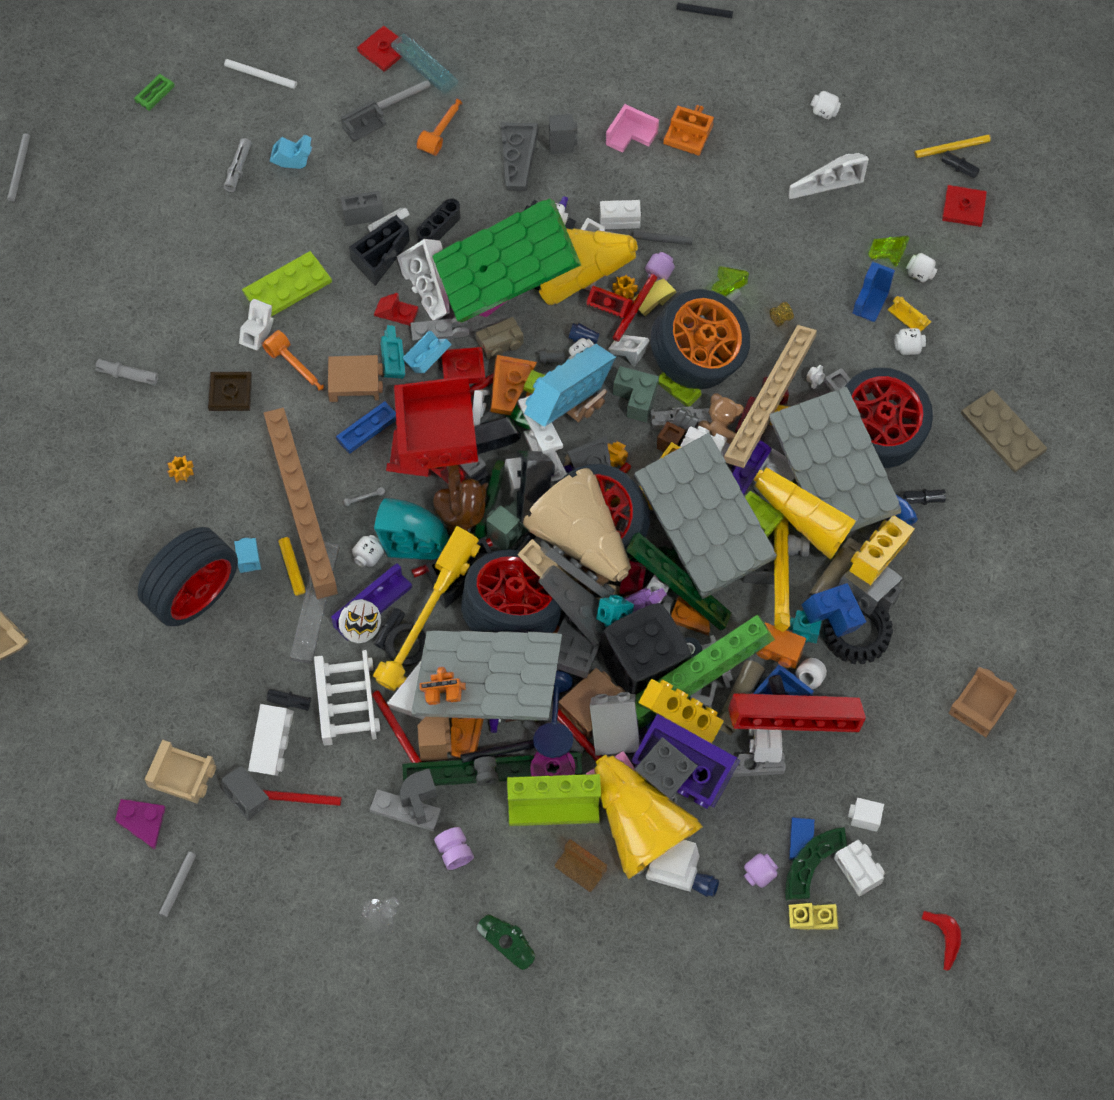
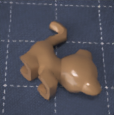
(723, 413)

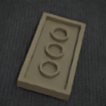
(1003, 431)

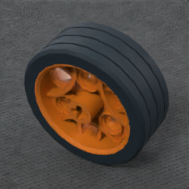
(700, 339)

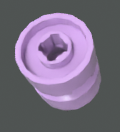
(452, 845)

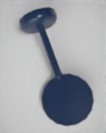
(554, 738)

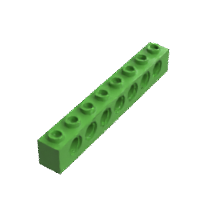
(712, 662)

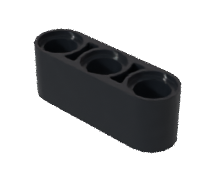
(439, 221)
(496, 435)

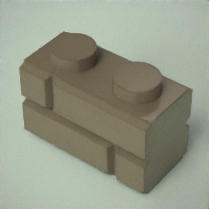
(500, 338)

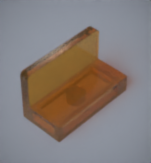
(581, 866)

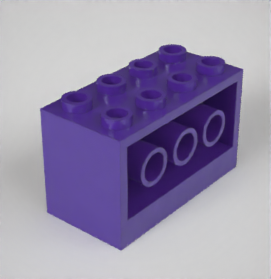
(708, 757)

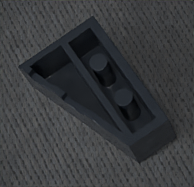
(380, 248)
(534, 481)
(456, 588)

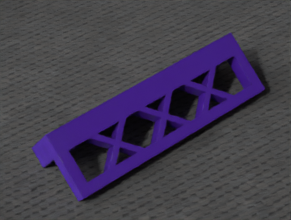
(745, 475)
(381, 592)

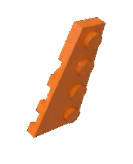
(465, 735)

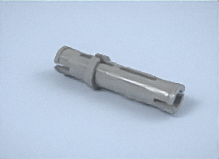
(235, 172)
(119, 370)

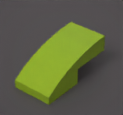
(683, 394)

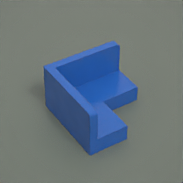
(874, 291)
(791, 683)

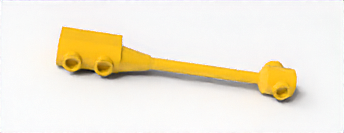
(451, 564)

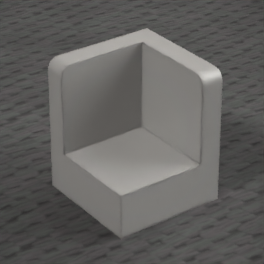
(705, 695)

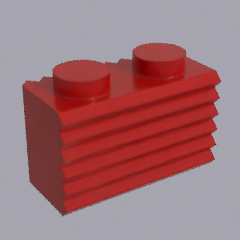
(609, 302)

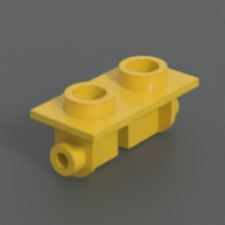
(908, 314)

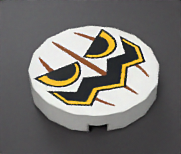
(359, 621)

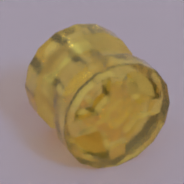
(781, 314)

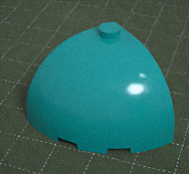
(409, 530)

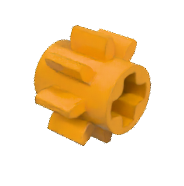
(625, 286)
(617, 454)
(180, 468)

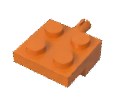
(689, 130)

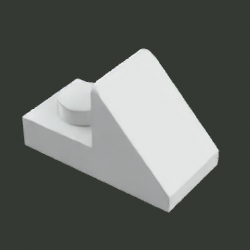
(631, 347)

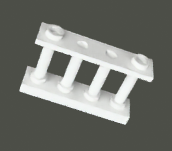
(544, 440)
(328, 709)

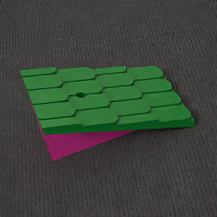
(506, 260)

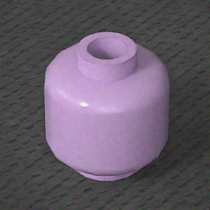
(660, 265)
(760, 870)

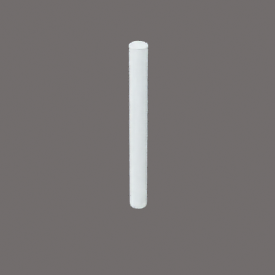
(260, 73)

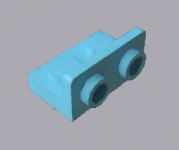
(426, 352)

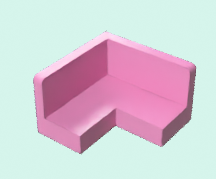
(631, 125)

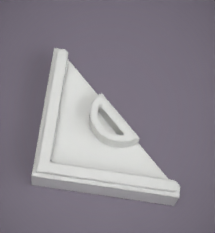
(478, 405)

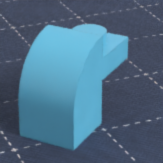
(291, 154)

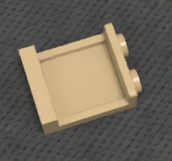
(538, 561)
(180, 773)

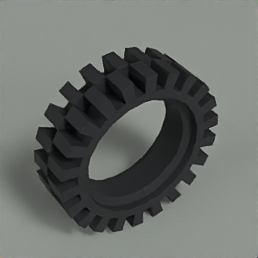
(865, 653)

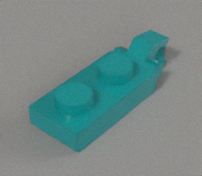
(392, 354)

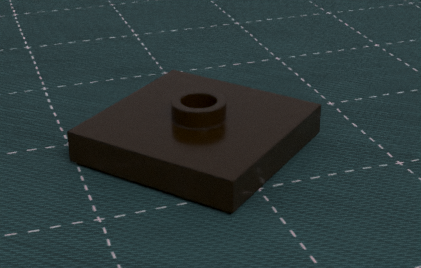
(230, 391)

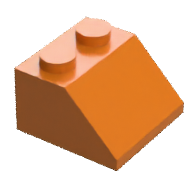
(785, 649)

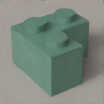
(637, 387)
(504, 526)

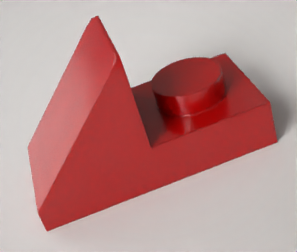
(394, 310)

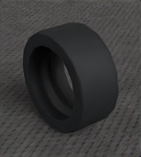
(389, 644)

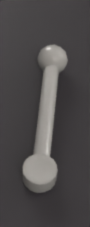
(380, 491)

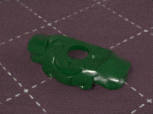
(519, 953)

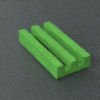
(157, 92)

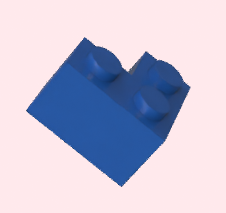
(838, 606)

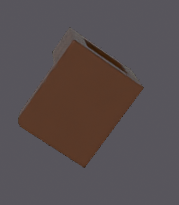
(669, 434)

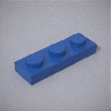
(366, 427)

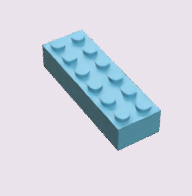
(569, 384)

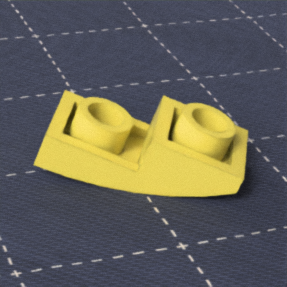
(659, 293)
(813, 917)

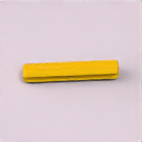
(292, 566)

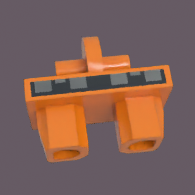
(442, 683)

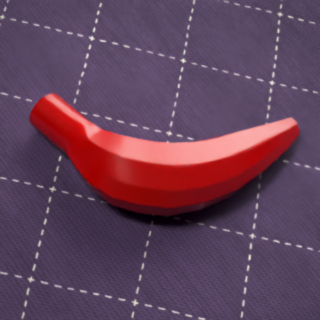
(951, 932)

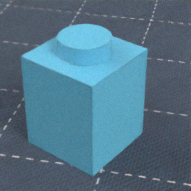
(247, 555)

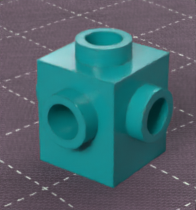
(613, 609)
(801, 626)

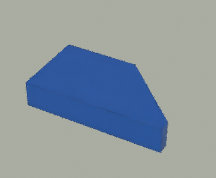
(801, 832)

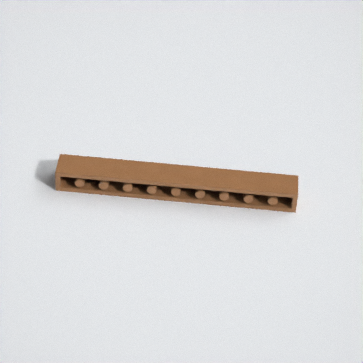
(300, 504)

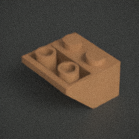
(434, 738)

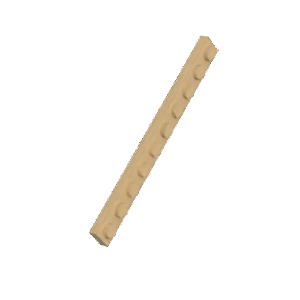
(770, 396)

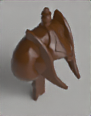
(461, 503)

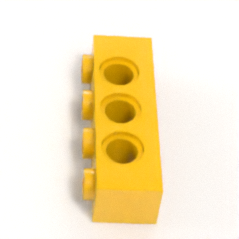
(881, 549)
(680, 710)

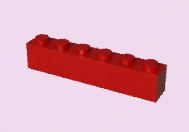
(796, 713)

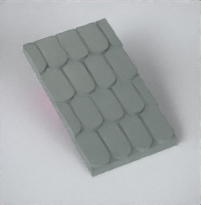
(836, 457)
(705, 515)
(503, 674)

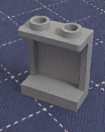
(615, 723)

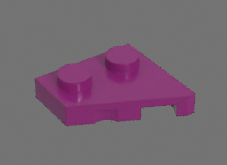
(141, 820)

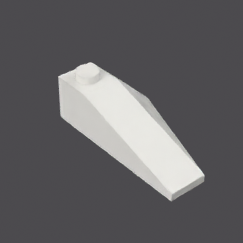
(839, 173)
(420, 268)

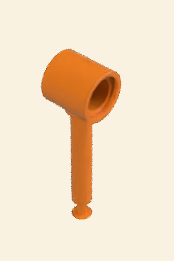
(430, 141)
(277, 345)

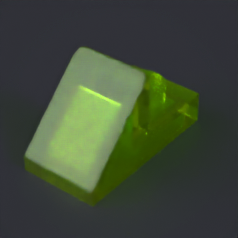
(889, 248)
(729, 280)

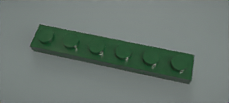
(678, 581)

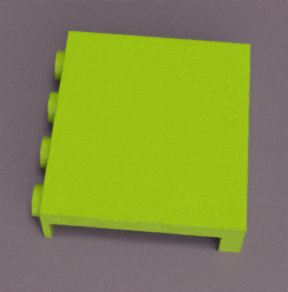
(553, 800)

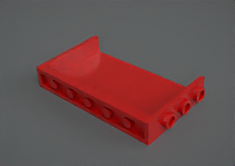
(435, 424)

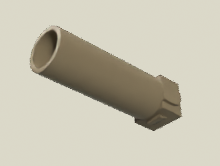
(837, 568)
(745, 683)

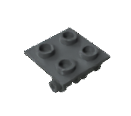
(666, 768)

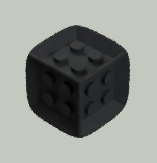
(643, 648)

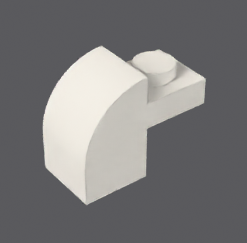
(257, 326)

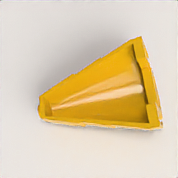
(599, 256)
(811, 516)
(640, 816)

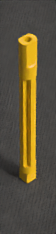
(781, 576)

